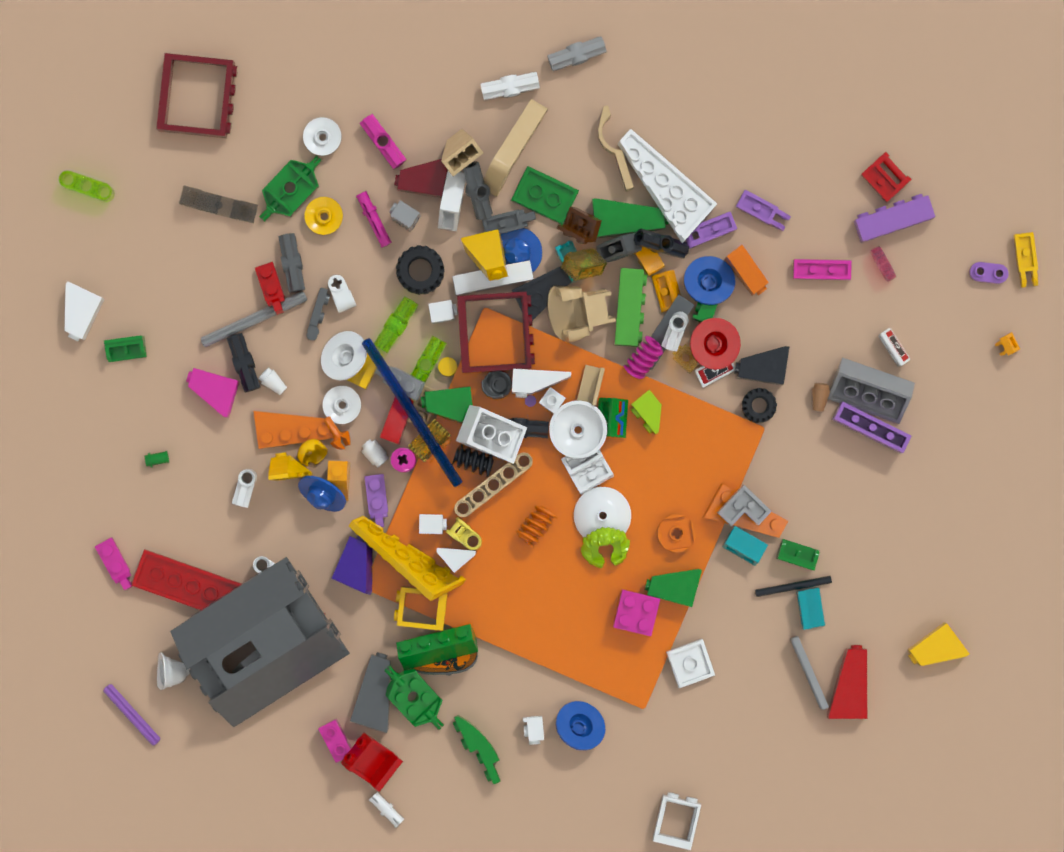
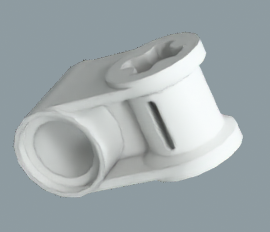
(342, 297)

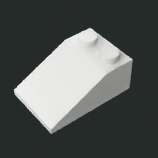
(528, 382)
(491, 433)

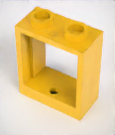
(398, 615)

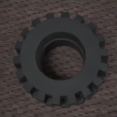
(413, 254)

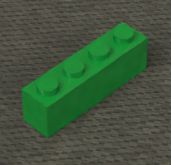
(437, 647)

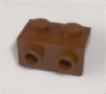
(580, 226)

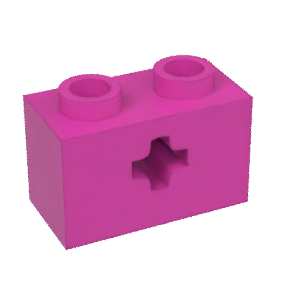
(335, 739)

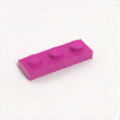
(822, 269)

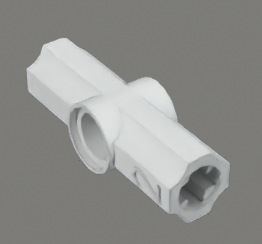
(510, 86)

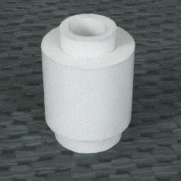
(374, 453)

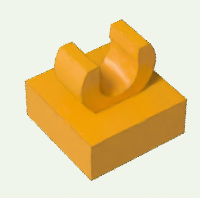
(1009, 343)

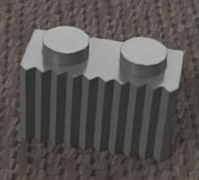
(618, 248)

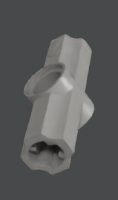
(577, 53)

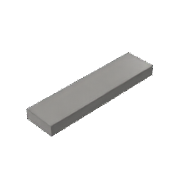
(809, 672)

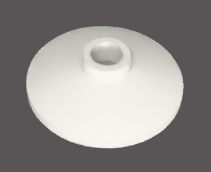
(315, 129)
(342, 394)

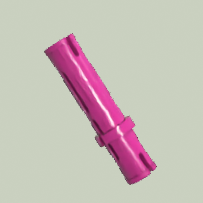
(373, 218)

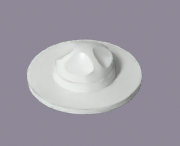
(343, 355)

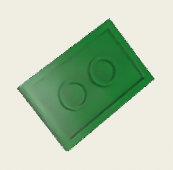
(544, 195)

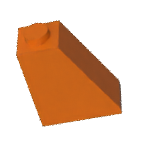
(747, 270)

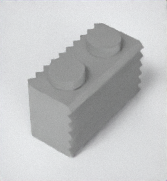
(404, 215)

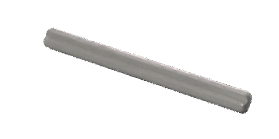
(251, 320)

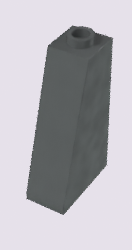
(372, 704)

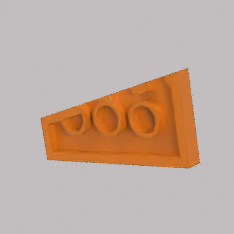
(286, 429)

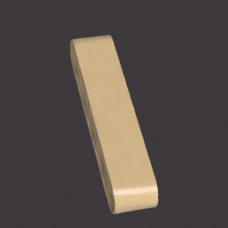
(483, 487)

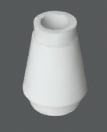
(272, 381)

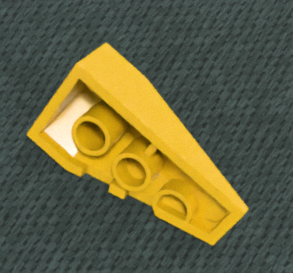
(286, 467)

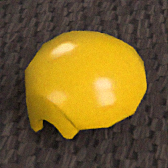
(311, 451)

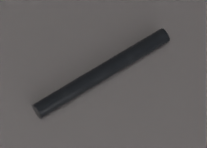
(793, 586)

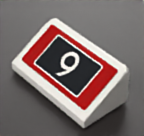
(894, 347)
(708, 376)

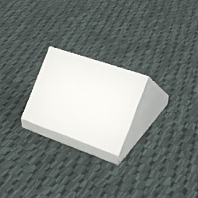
(455, 557)

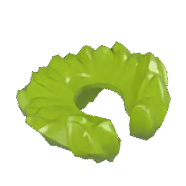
(604, 537)

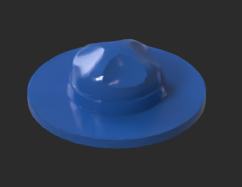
(522, 246)
(709, 280)
(321, 493)
(580, 725)

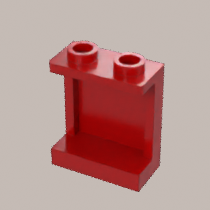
(371, 761)

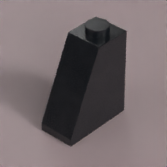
(764, 367)

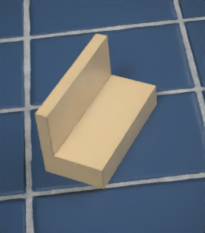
(591, 384)

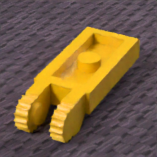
(1026, 257)

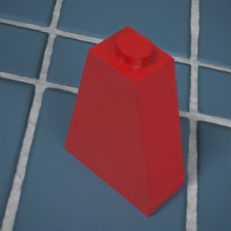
(395, 423)

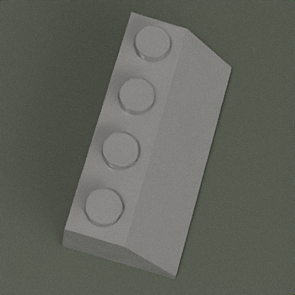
(871, 390)

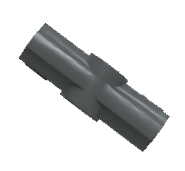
(477, 191)
(291, 262)

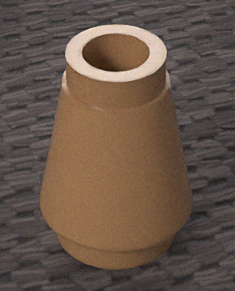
(820, 395)

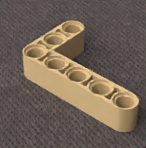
(513, 146)

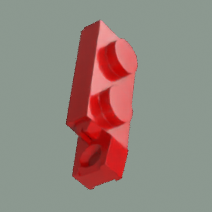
(271, 286)

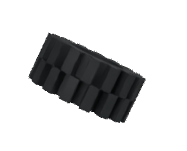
(747, 405)

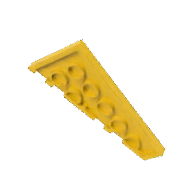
(409, 561)

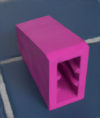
(214, 389)

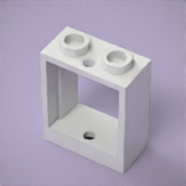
(671, 840)

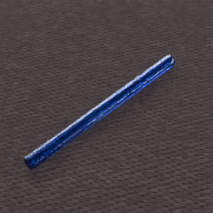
(412, 412)

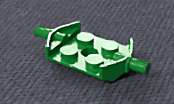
(285, 203)
(426, 704)

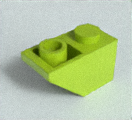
(649, 410)

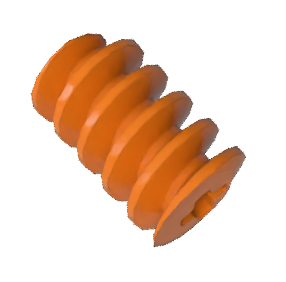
(535, 525)

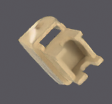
(576, 312)

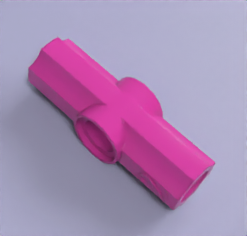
(375, 132)

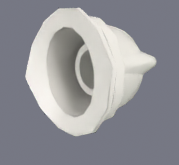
(170, 672)

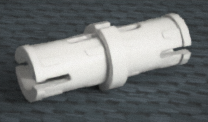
(386, 809)

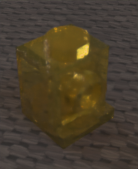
(688, 366)

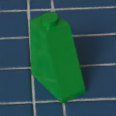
(448, 403)
(675, 586)

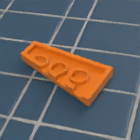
(771, 525)

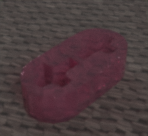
(883, 263)

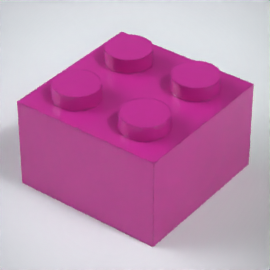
(636, 612)

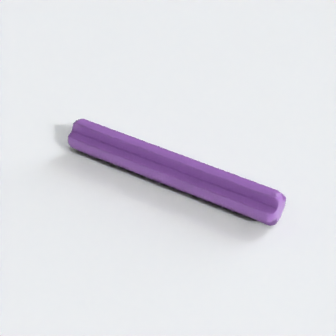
(131, 714)

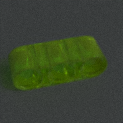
(79, 180)

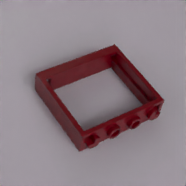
(227, 108)
(527, 321)

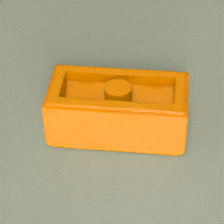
(666, 289)

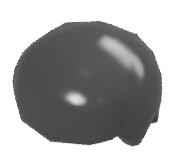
(496, 384)

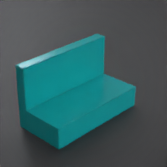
(810, 608)

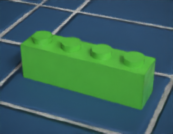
(629, 307)

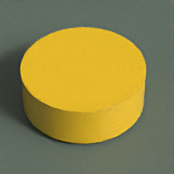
(447, 366)

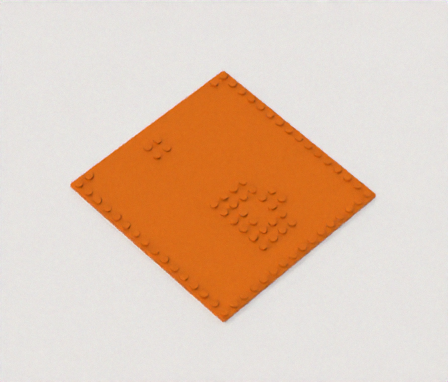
(548, 597)

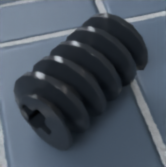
(473, 459)

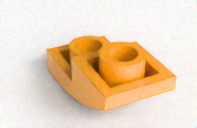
(649, 261)

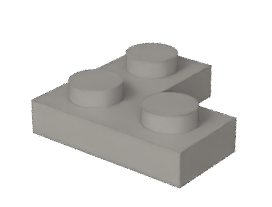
(744, 502)

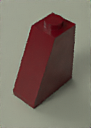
(423, 179)

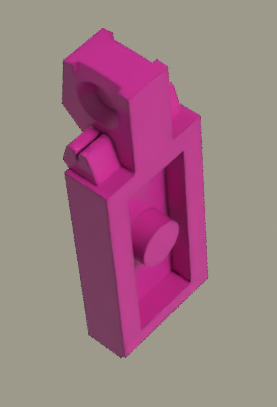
(114, 562)

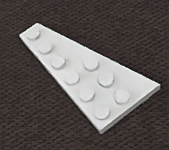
(673, 192)

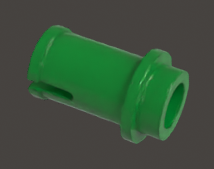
(157, 458)

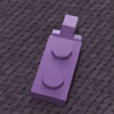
(376, 498)

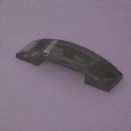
(218, 204)

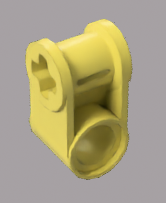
(464, 534)

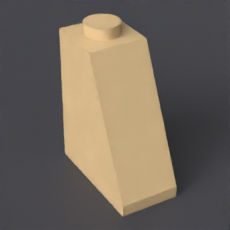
(460, 152)

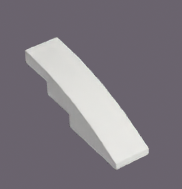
(477, 281)

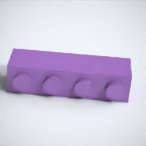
(894, 218)
(871, 427)

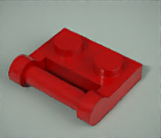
(881, 181)

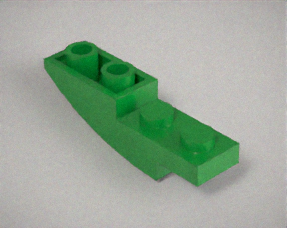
(475, 740)

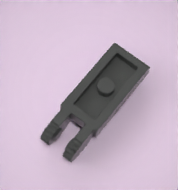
(317, 315)

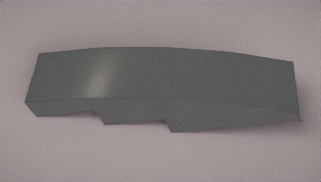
(679, 304)

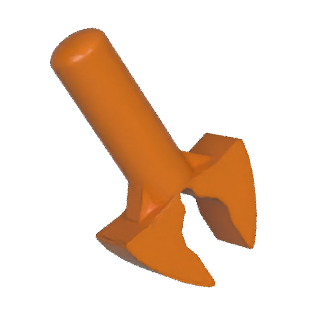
(337, 434)

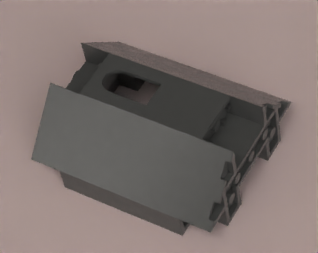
(285, 628)

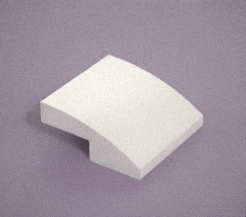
(588, 471)

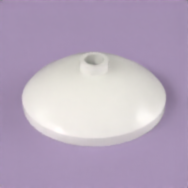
(582, 415)
(597, 501)

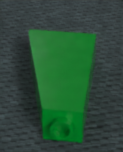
(626, 218)

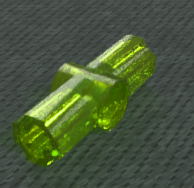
(396, 324)
(432, 353)

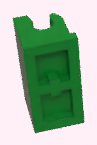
(125, 348)
(798, 554)

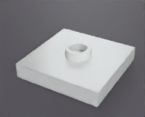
(690, 663)

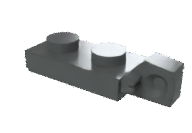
(508, 221)

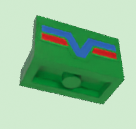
(615, 414)

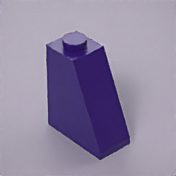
(355, 565)

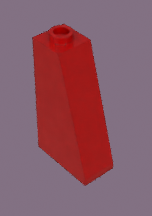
(850, 690)

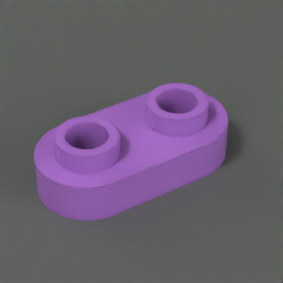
(989, 272)

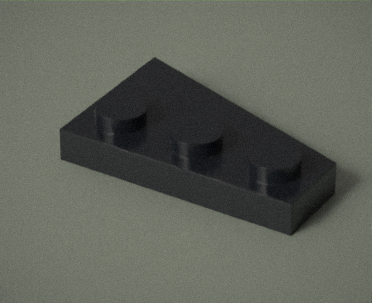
(539, 289)

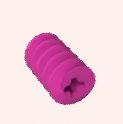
(644, 359)
(411, 458)

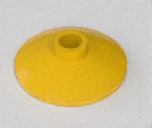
(316, 209)

